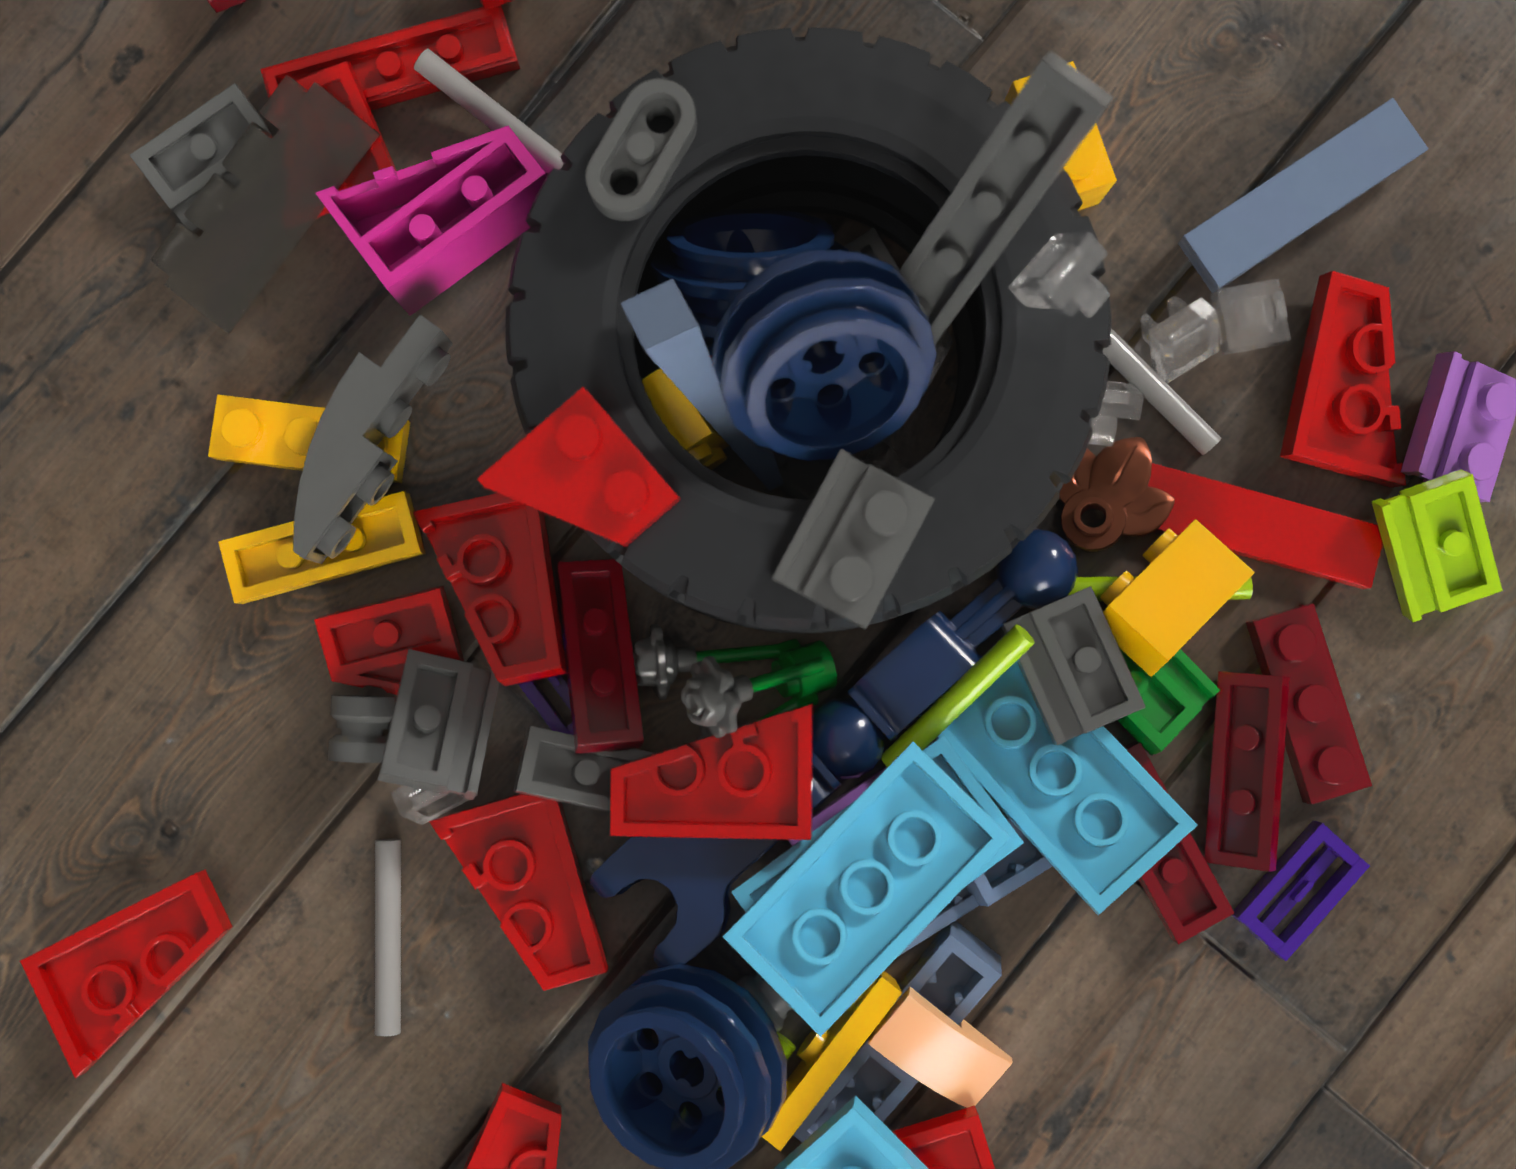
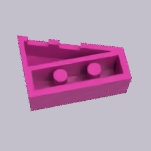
(440, 216)

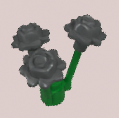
(714, 694)

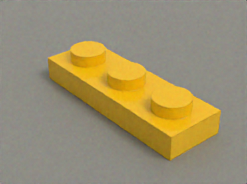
(278, 434)
(265, 564)
(828, 1056)

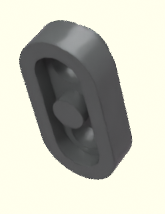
(639, 153)

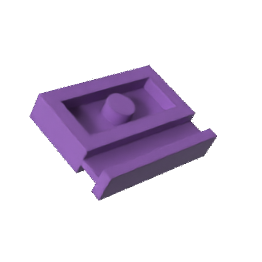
(1462, 422)

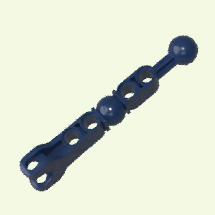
(846, 741)

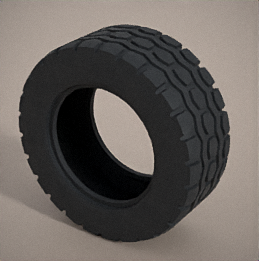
(842, 135)

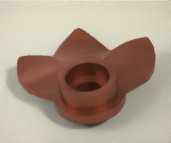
(1119, 488)

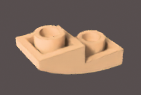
(938, 1051)

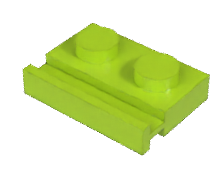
(1437, 545)

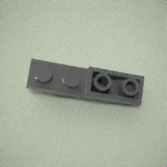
(344, 459)

